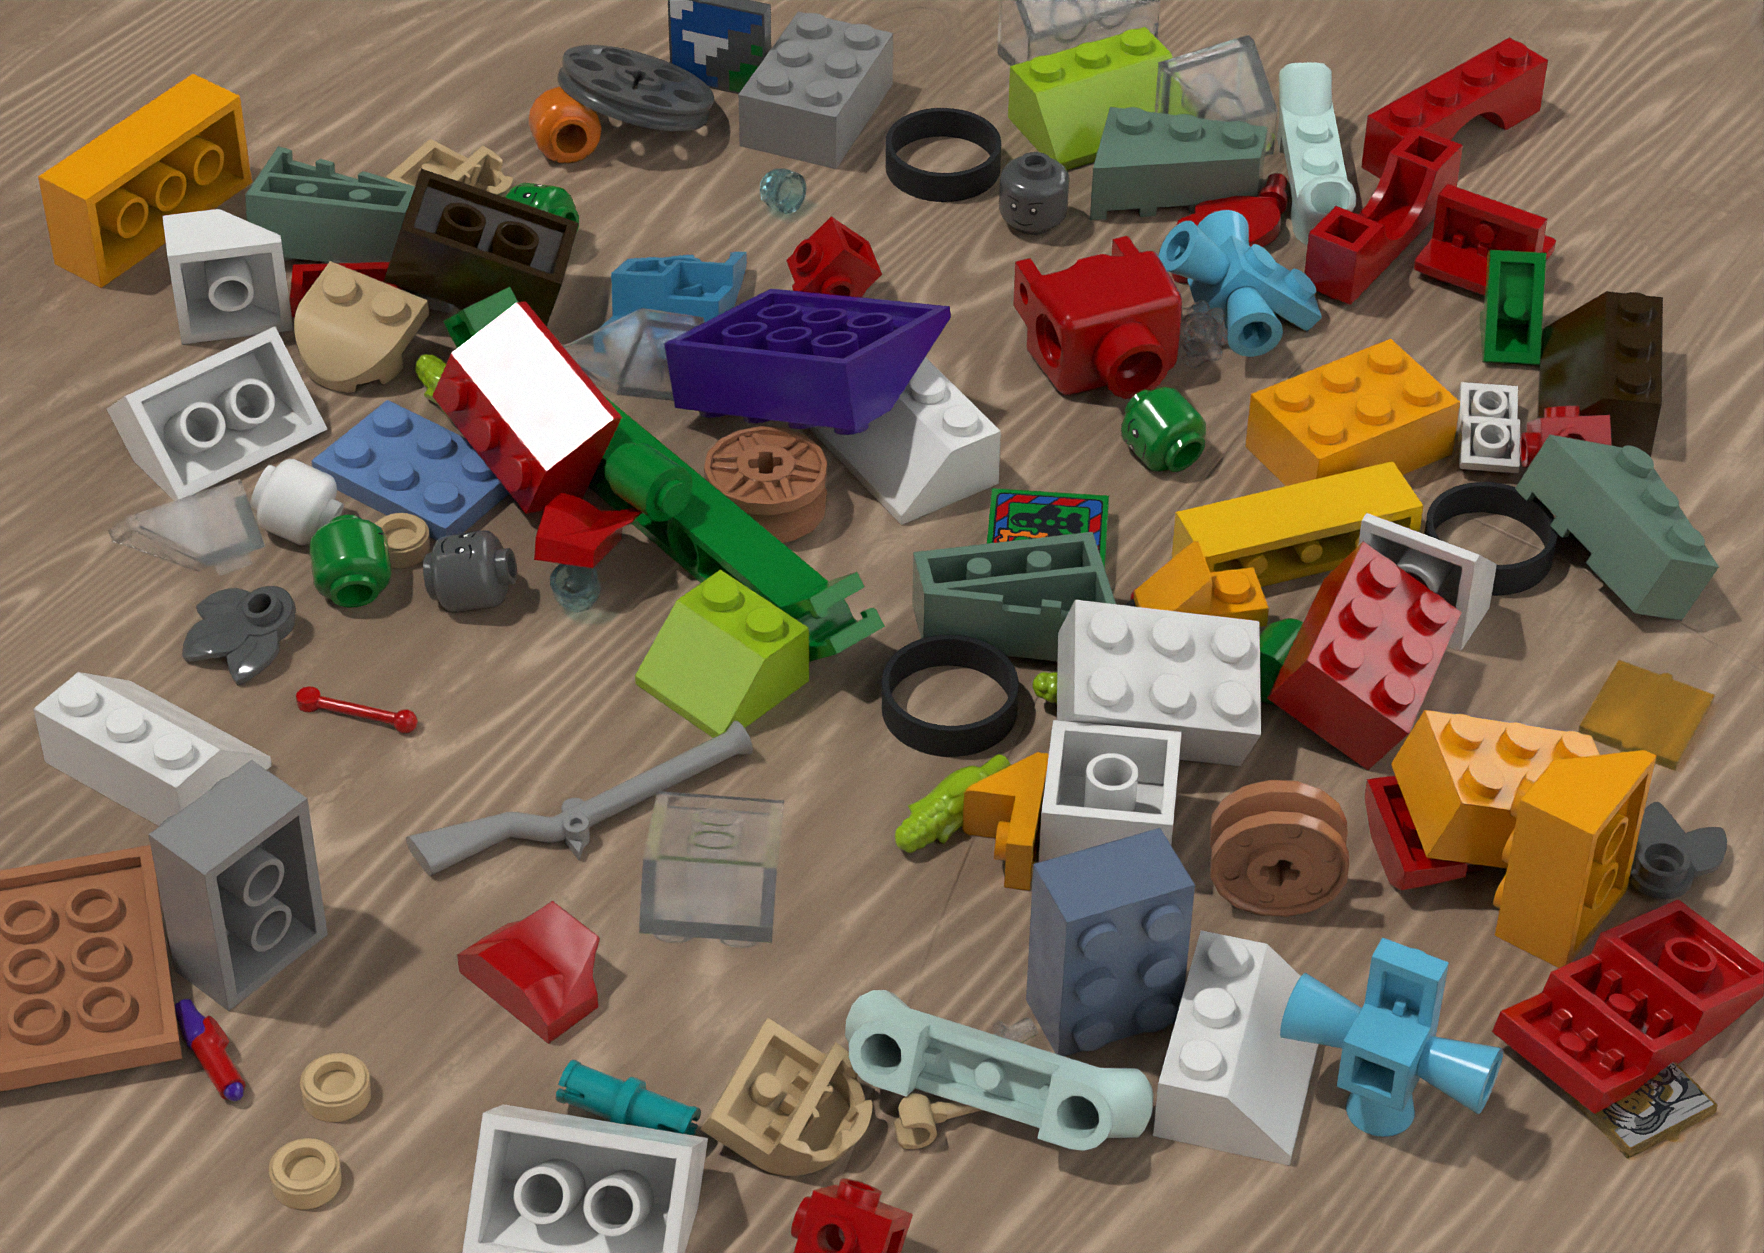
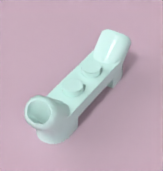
(1311, 146)
(1063, 1097)

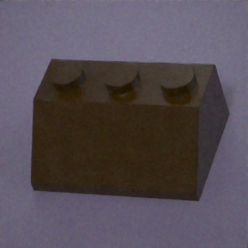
(475, 243)
(1607, 364)

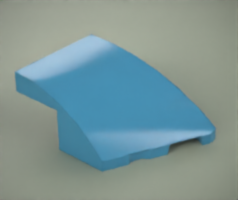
(677, 285)

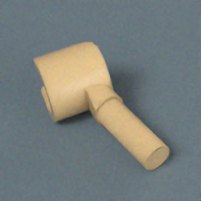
(918, 1118)

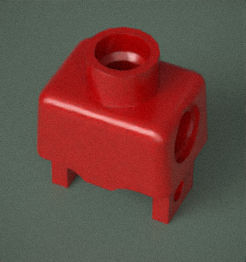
(1102, 320)

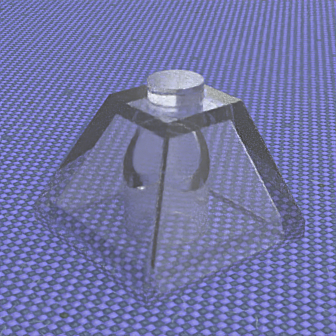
(1219, 85)
(197, 530)

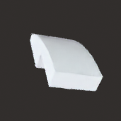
(1488, 427)

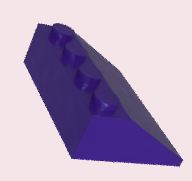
(803, 359)

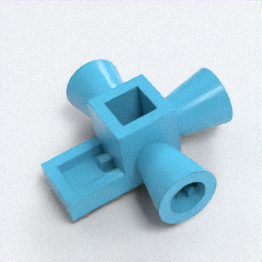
(1240, 281)
(1392, 1040)

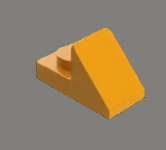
(1190, 587)
(1010, 810)

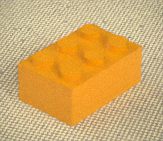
(1353, 417)
(1464, 777)

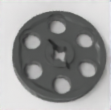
(606, 81)

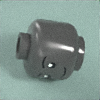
(1034, 193)
(469, 571)

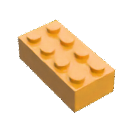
(162, 160)

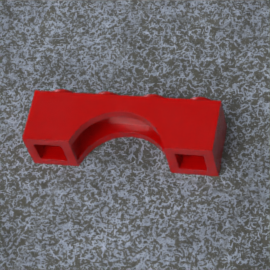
(1497, 84)
(1353, 249)

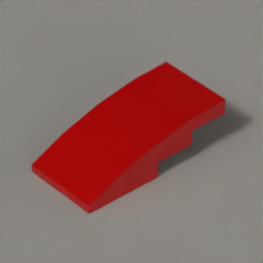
(1634, 1004)

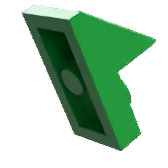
(1513, 307)

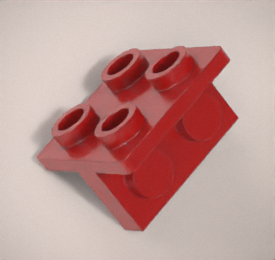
(1471, 227)

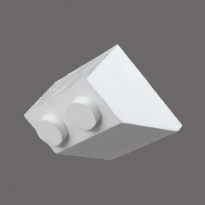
(225, 276)
(1447, 570)

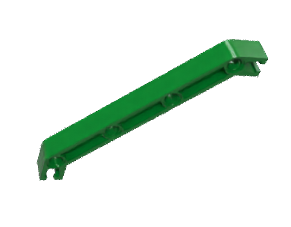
(717, 533)

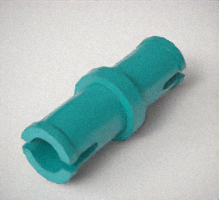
(624, 1101)

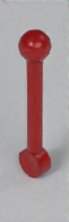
(310, 700)

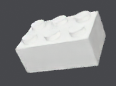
(1163, 675)

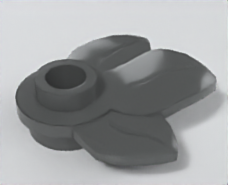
(242, 628)
(1670, 858)

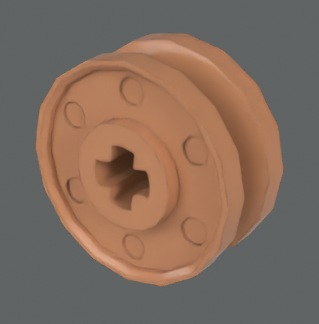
(772, 478)
(1279, 848)

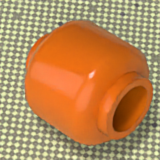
(563, 127)

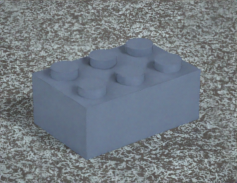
(1108, 942)

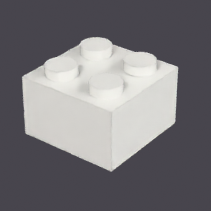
(1106, 785)

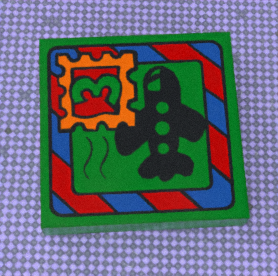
(1046, 514)

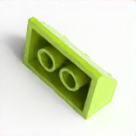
(1067, 95)

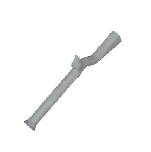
(452, 844)

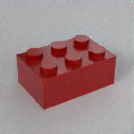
(1365, 656)

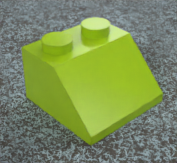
(725, 656)

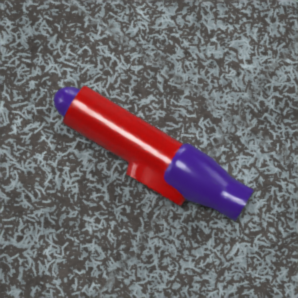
(209, 1043)

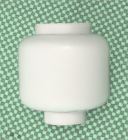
(295, 500)

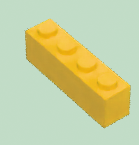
(1297, 526)

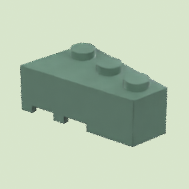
(1173, 161)
(326, 212)
(1625, 520)
(1008, 591)

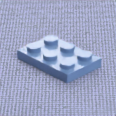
(414, 468)

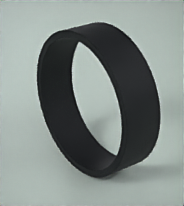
(943, 123)
(1506, 501)
(950, 651)

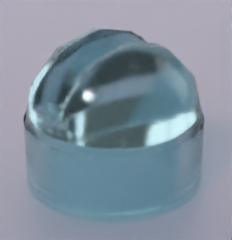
(783, 190)
(579, 579)

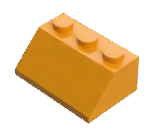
(1571, 851)

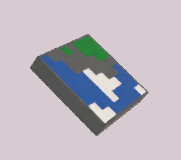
(719, 39)

